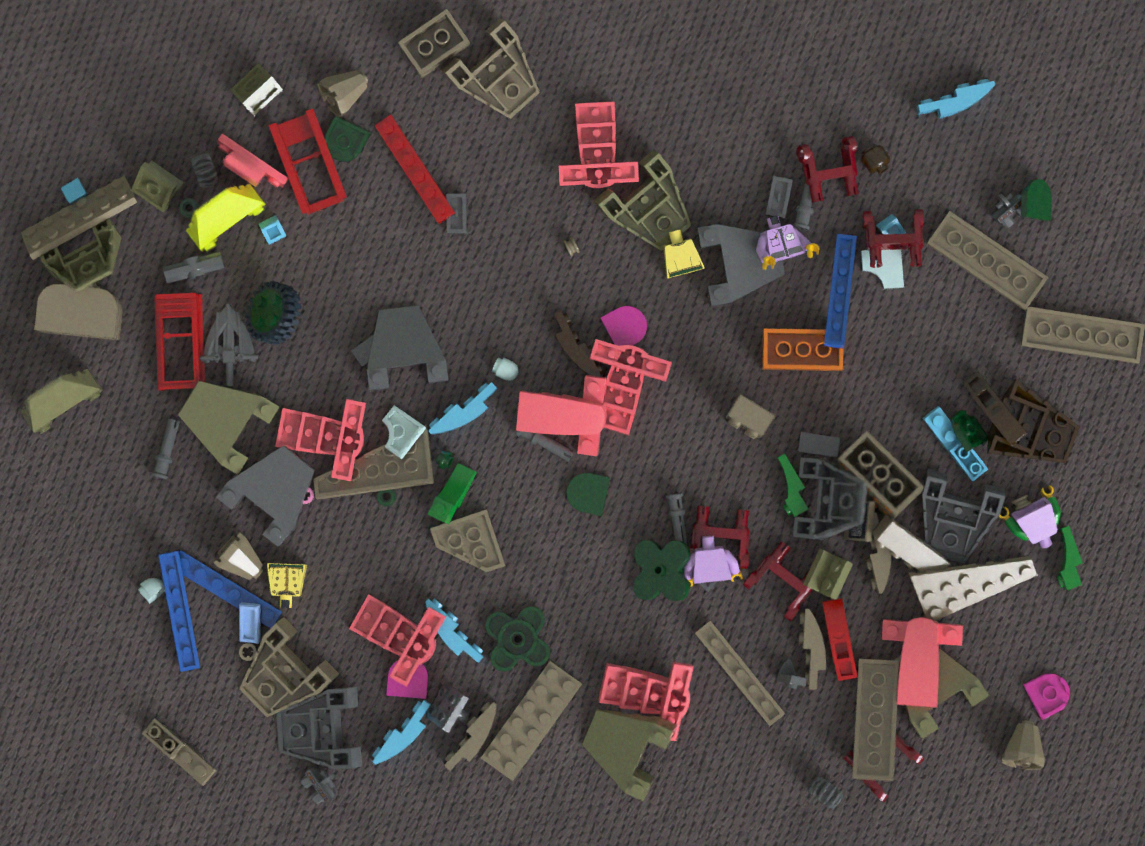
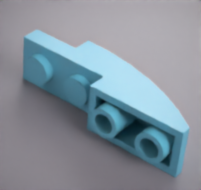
(963, 98)
(457, 417)
(943, 431)
(455, 641)
(397, 740)

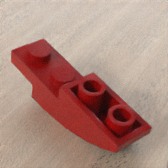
(840, 639)

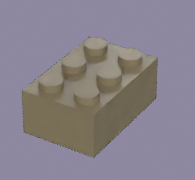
(434, 43)
(749, 417)

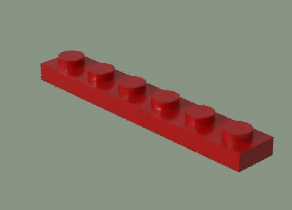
(415, 169)

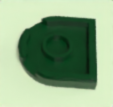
(345, 139)
(1036, 201)
(968, 430)
(588, 493)

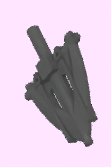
(228, 322)

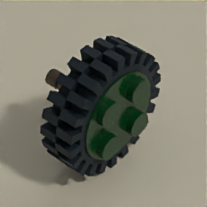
(273, 313)

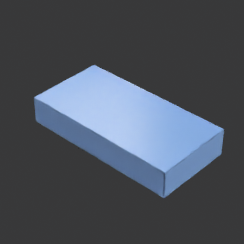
(250, 622)

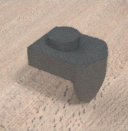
(787, 675)

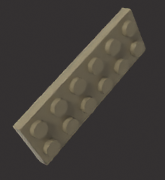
(78, 217)
(987, 260)
(1082, 335)
(876, 719)
(531, 720)

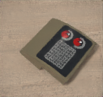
(863, 531)

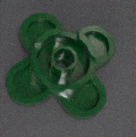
(661, 570)
(507, 651)

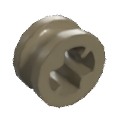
(571, 246)
(1021, 502)
(247, 645)

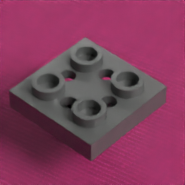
(448, 707)

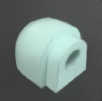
(505, 369)
(151, 589)

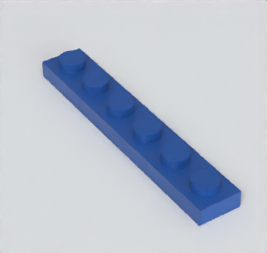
(840, 291)
(225, 588)
(179, 611)

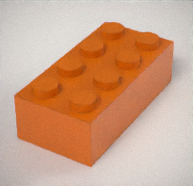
(799, 351)

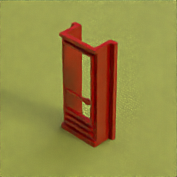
(298, 131)
(176, 307)

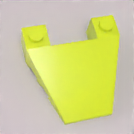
(222, 214)

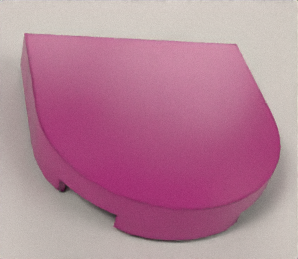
(625, 325)
(415, 689)
(1048, 694)

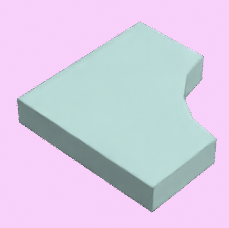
(891, 272)
(402, 431)

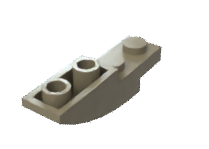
(878, 563)
(812, 639)
(479, 730)
(179, 751)

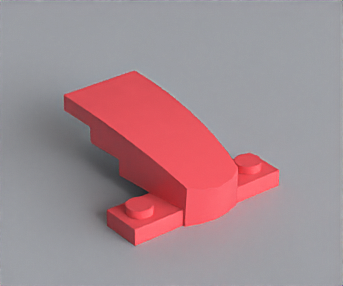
(597, 150)
(248, 165)
(625, 380)
(566, 414)
(325, 436)
(399, 635)
(920, 656)
(648, 691)

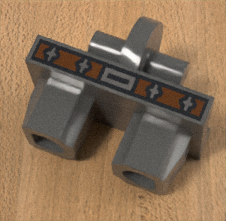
(1006, 207)
(321, 782)

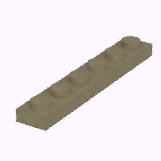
(739, 673)

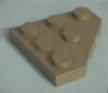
(471, 541)

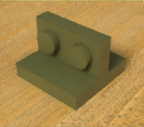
(256, 89)
(156, 185)
(828, 574)

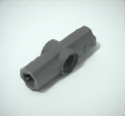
(193, 267)

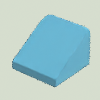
(74, 191)
(890, 226)
(272, 229)

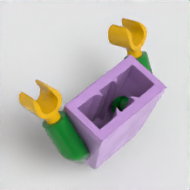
(1036, 520)

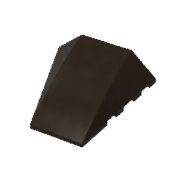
(1048, 430)

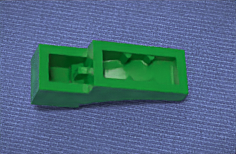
(452, 494)
(794, 503)
(1069, 576)

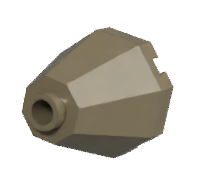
(342, 90)
(239, 558)
(1024, 748)

